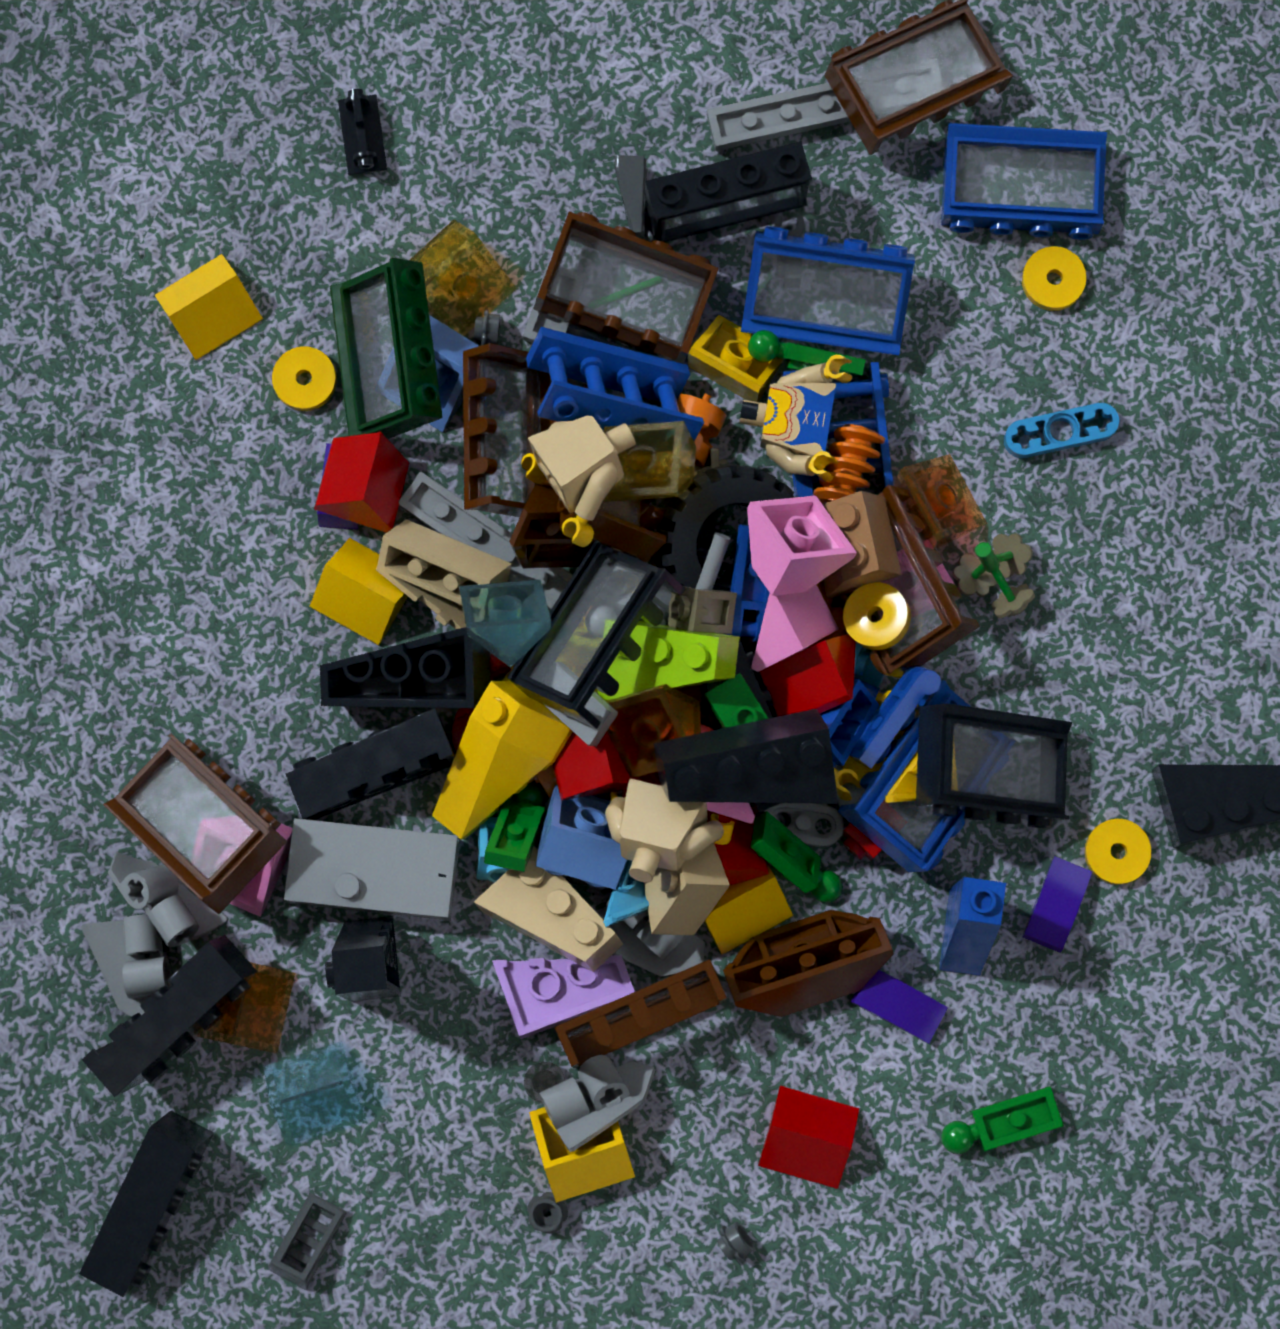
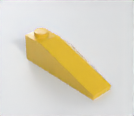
(499, 752)

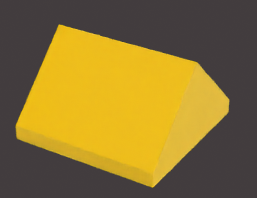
(209, 306)
(725, 359)
(356, 593)
(747, 912)

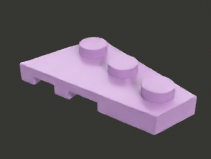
(558, 990)

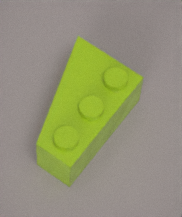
(674, 659)

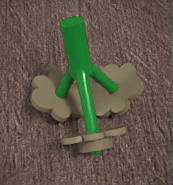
(993, 567)

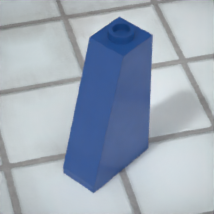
(971, 924)

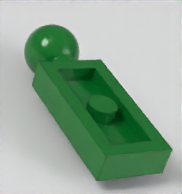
(766, 346)
(517, 829)
(794, 858)
(1004, 1122)

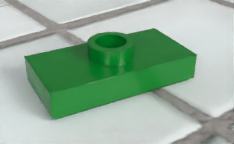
(734, 703)

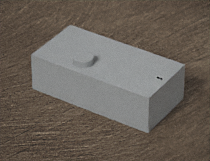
(372, 869)

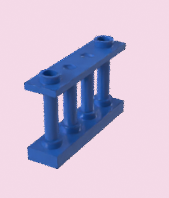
(610, 368)
(878, 388)

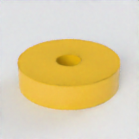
(1058, 261)
(299, 361)
(864, 603)
(1099, 855)

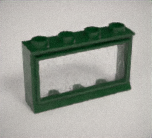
(386, 350)

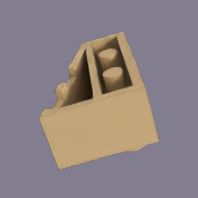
(434, 566)
(550, 913)

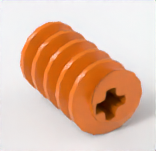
(851, 451)

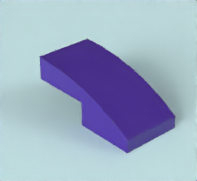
(1057, 904)
(901, 1006)

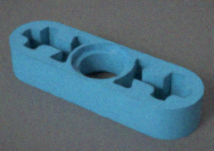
(1092, 433)

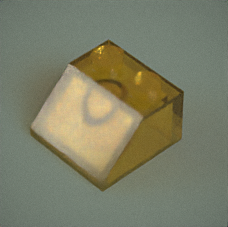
(461, 277)
(658, 463)

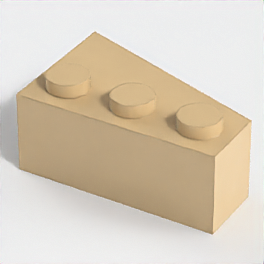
(686, 896)

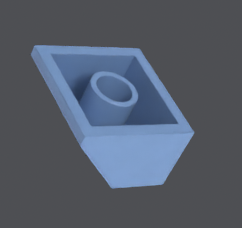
(449, 365)
(579, 841)

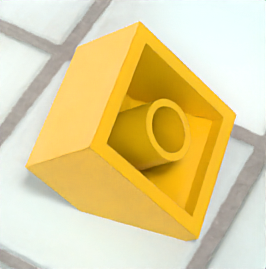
(588, 1168)

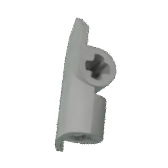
(168, 904)
(656, 952)
(121, 958)
(597, 1099)

